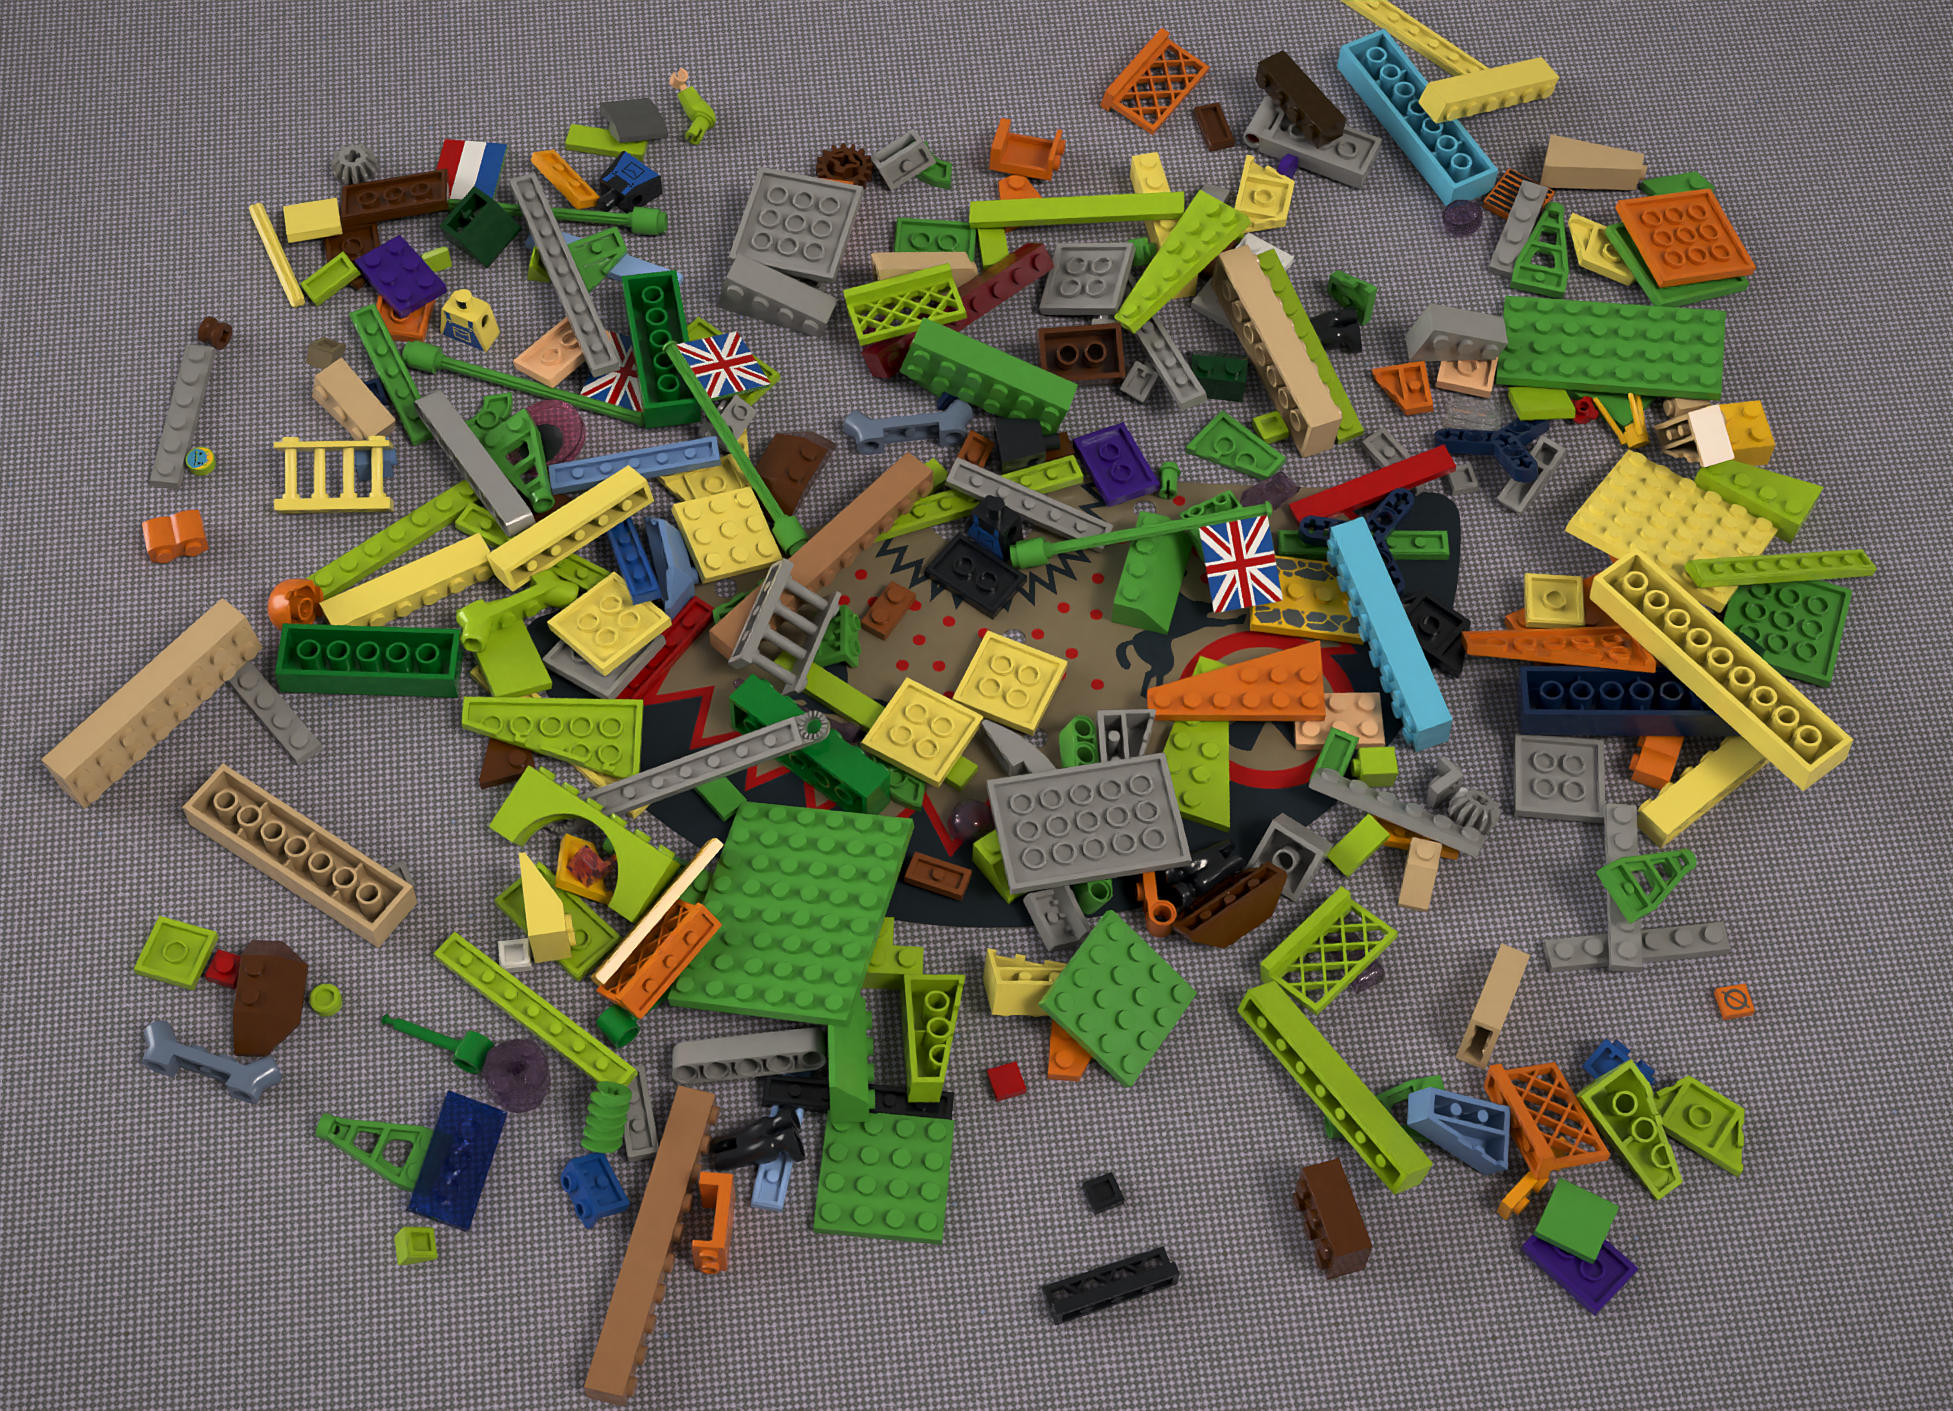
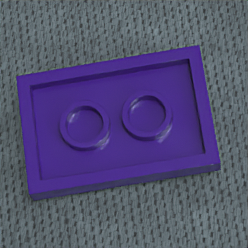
(400, 276)
(1115, 464)
(1588, 1283)

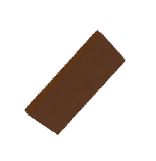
(395, 197)

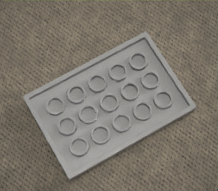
(1088, 823)

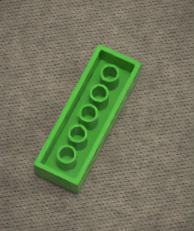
(987, 376)

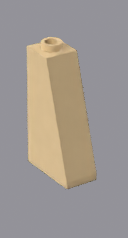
(1590, 166)
(893, 264)
(1493, 1006)

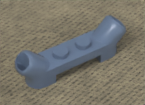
(873, 434)
(242, 1081)

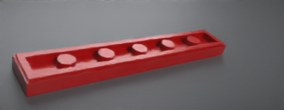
(1375, 485)
(679, 637)

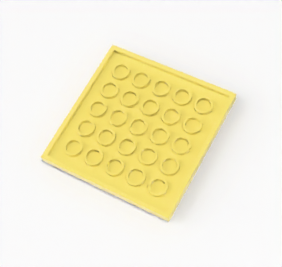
(1669, 523)

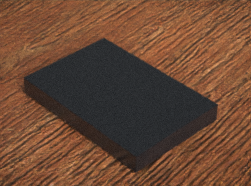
(975, 575)

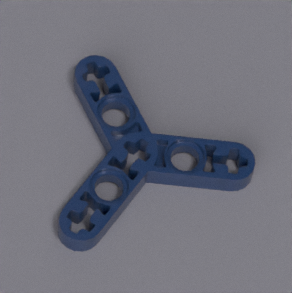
(1505, 445)
(1381, 533)

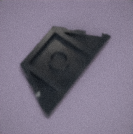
(1437, 630)

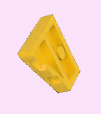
(567, 881)

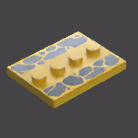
(1310, 604)

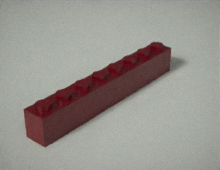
(978, 298)

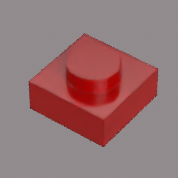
(224, 969)

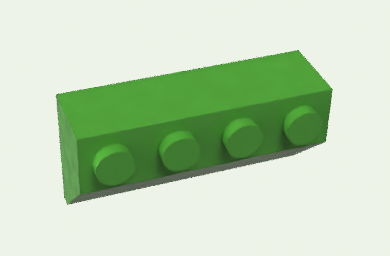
(1152, 578)
(849, 1068)

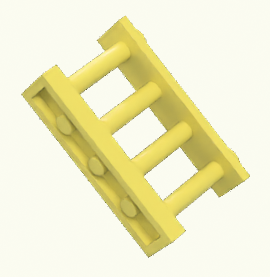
(320, 501)

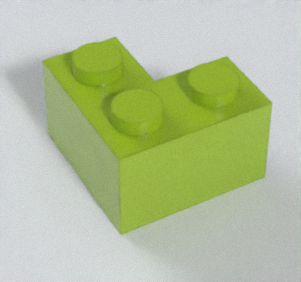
(892, 961)

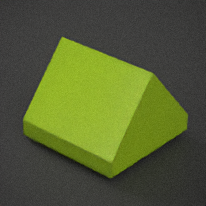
(437, 259)
(537, 269)

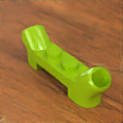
(481, 620)

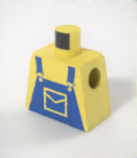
(469, 320)

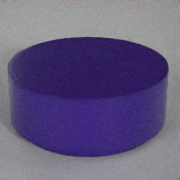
(1288, 165)

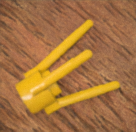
(1635, 433)

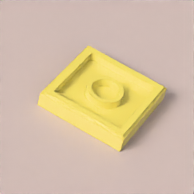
(312, 220)
(1553, 601)

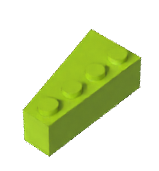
(1763, 494)
(928, 1027)

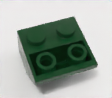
(480, 227)

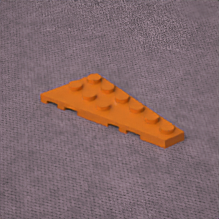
(1581, 646)
(1261, 689)

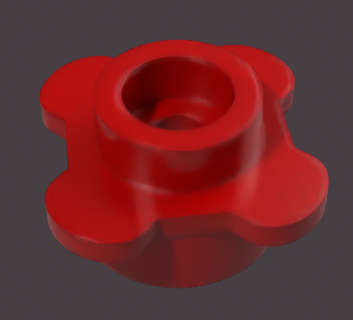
(1590, 412)

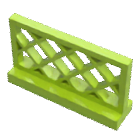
(902, 292)
(1305, 941)

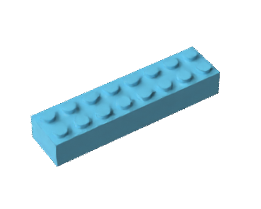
(1391, 90)
(1389, 635)

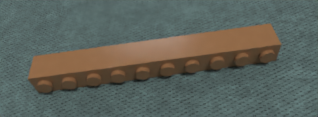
(837, 543)
(651, 1247)

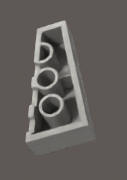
(775, 298)

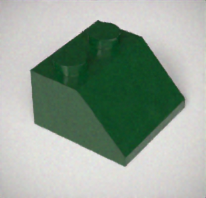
(1220, 374)

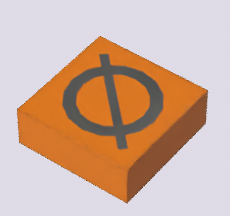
(1734, 1001)

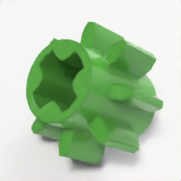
(1143, 252)

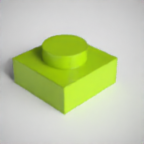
(1270, 427)

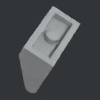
(906, 162)

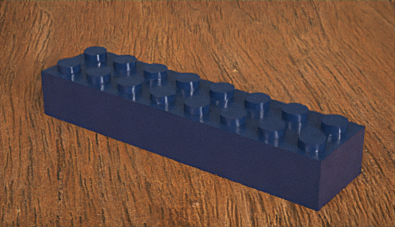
(1611, 703)

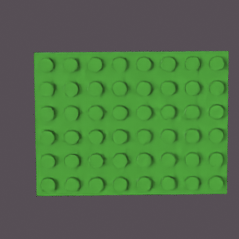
(797, 913)

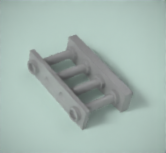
(757, 628)

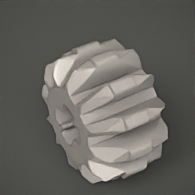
(354, 164)
(1474, 810)

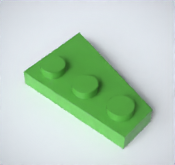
(1235, 447)

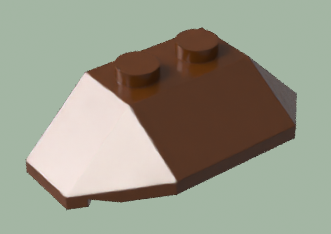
(792, 467)
(1233, 906)
(267, 997)

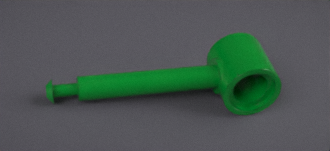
(621, 1025)
(469, 1051)

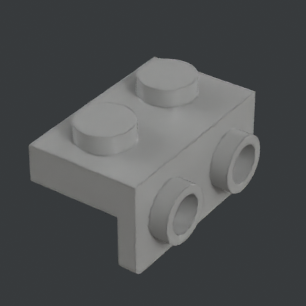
(736, 415)
(1057, 917)

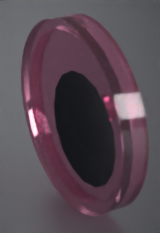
(560, 431)

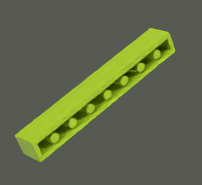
(1335, 1087)

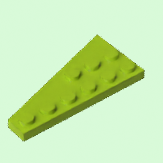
(1193, 243)
(583, 732)
(1200, 765)

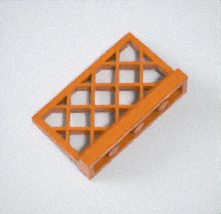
(1135, 72)
(673, 953)
(1532, 1142)

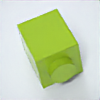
(1375, 766)

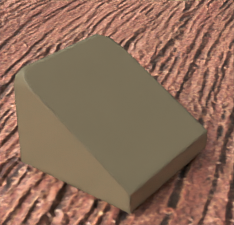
(324, 352)

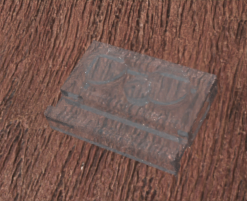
(1472, 414)

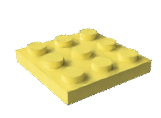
(726, 534)
(607, 626)
(1010, 682)
(922, 732)

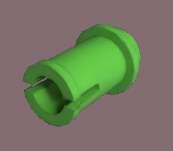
(1169, 473)

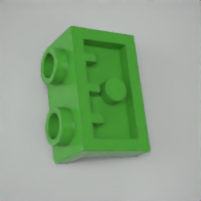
(840, 640)

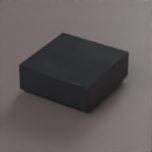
(1103, 1193)

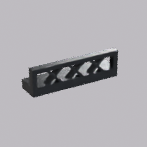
(1112, 1292)

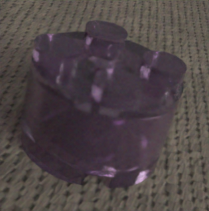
(514, 1059)

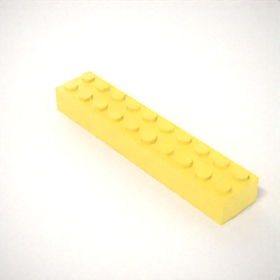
(1721, 669)

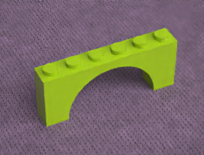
(540, 801)

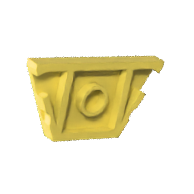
(1264, 196)
(1596, 251)

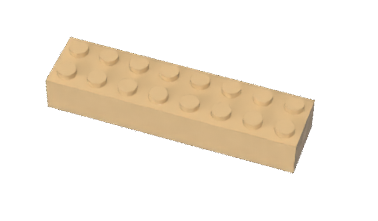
(1276, 351)
(152, 703)
(300, 855)

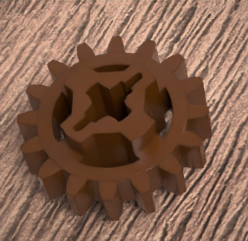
(845, 165)

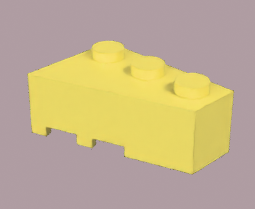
(1016, 984)

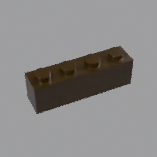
(1300, 99)

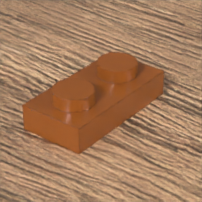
(975, 449)
(888, 610)
(938, 876)

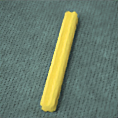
(277, 255)

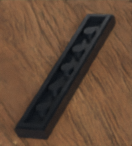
(814, 1096)

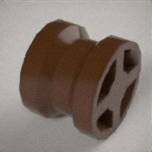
(214, 332)

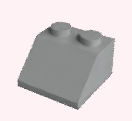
(1294, 851)

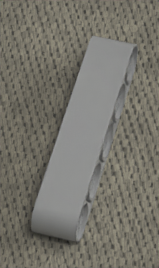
(749, 1055)

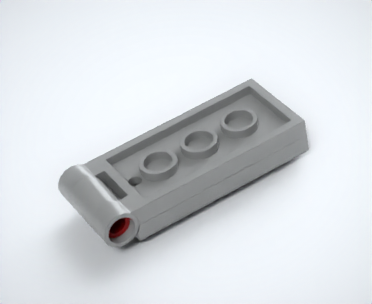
(1343, 159)

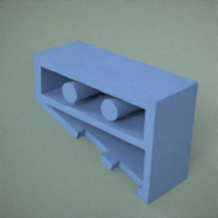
(1463, 1126)

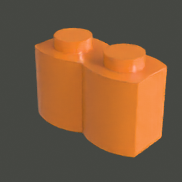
(175, 536)
(1656, 760)

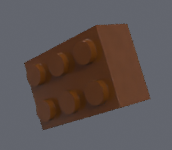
(1083, 353)
(1332, 1219)

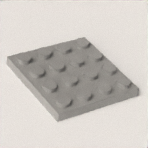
(798, 224)

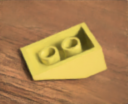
(548, 926)

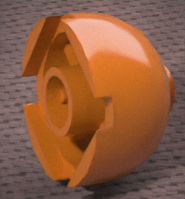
(295, 602)

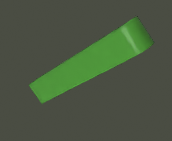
(1079, 748)

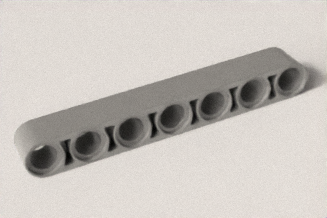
(474, 463)

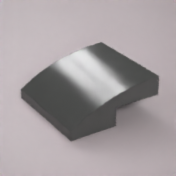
(634, 120)

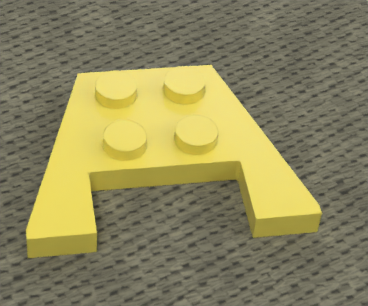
(708, 481)

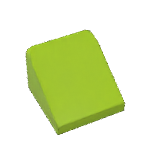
(415, 1245)

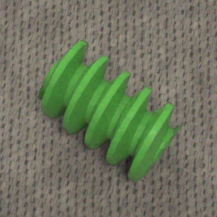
(606, 1117)

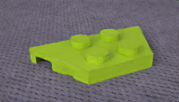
(1703, 1122)

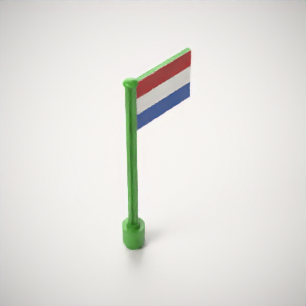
(481, 166)

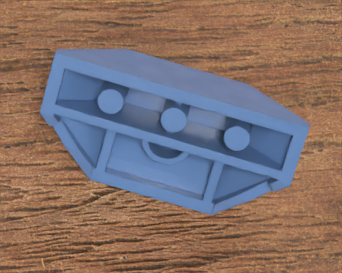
(671, 564)

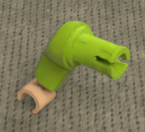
(695, 107)

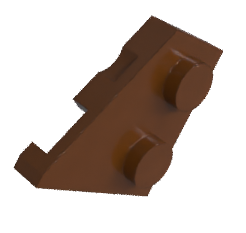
(504, 763)

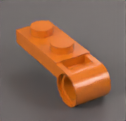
(1151, 906)

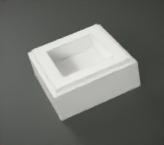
(515, 955)

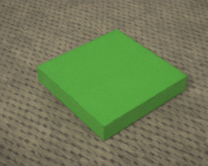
(1576, 1220)

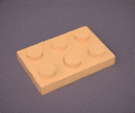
(552, 355)
(1467, 376)
(1349, 712)

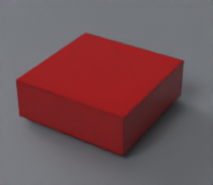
(1006, 1081)

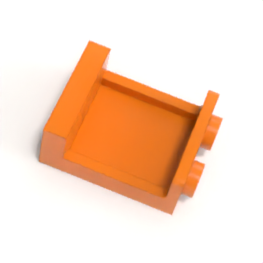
(1025, 154)
(717, 1193)

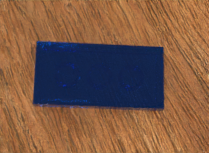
(457, 1161)

